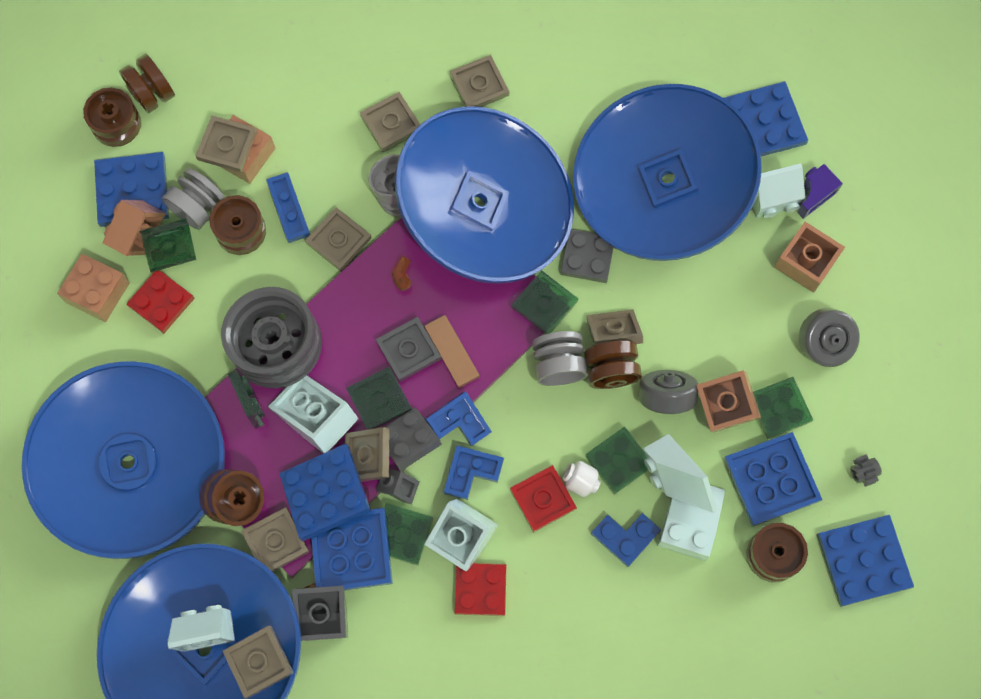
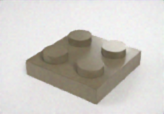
(479, 82)
(390, 121)
(226, 144)
(338, 239)
(614, 327)
(370, 452)
(275, 540)
(258, 662)

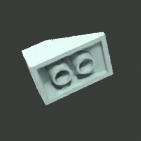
(314, 413)
(678, 474)
(690, 528)

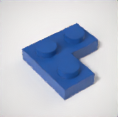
(459, 413)
(470, 464)
(626, 544)

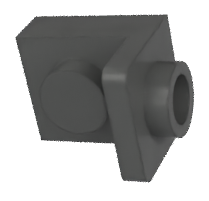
(399, 486)

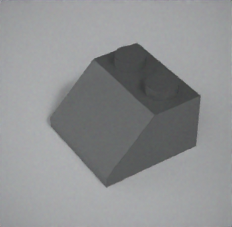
(321, 612)

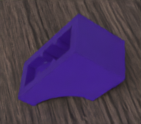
(819, 187)

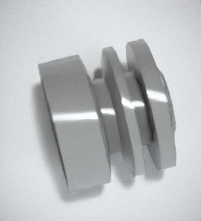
(383, 183)
(196, 195)
(559, 358)

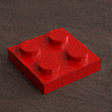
(160, 301)
(543, 498)
(481, 590)

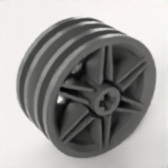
(267, 305)

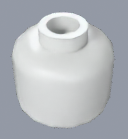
(581, 478)

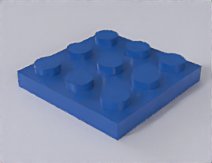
(771, 117)
(129, 179)
(772, 479)
(324, 492)
(354, 553)
(865, 560)

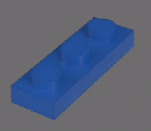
(288, 207)

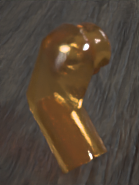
(399, 274)

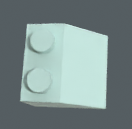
(780, 191)
(460, 534)
(201, 629)

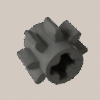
(865, 470)

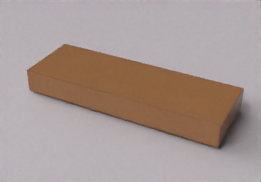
(452, 351)

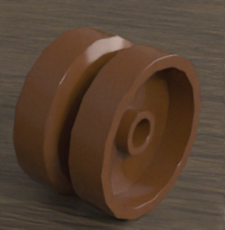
(147, 83)
(112, 117)
(238, 225)
(613, 364)
(231, 497)
(788, 543)

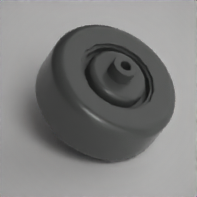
(829, 337)
(668, 391)

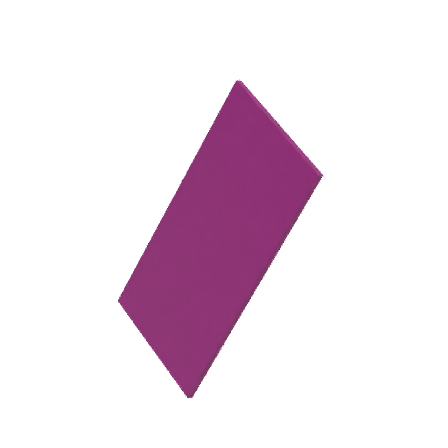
(351, 316)

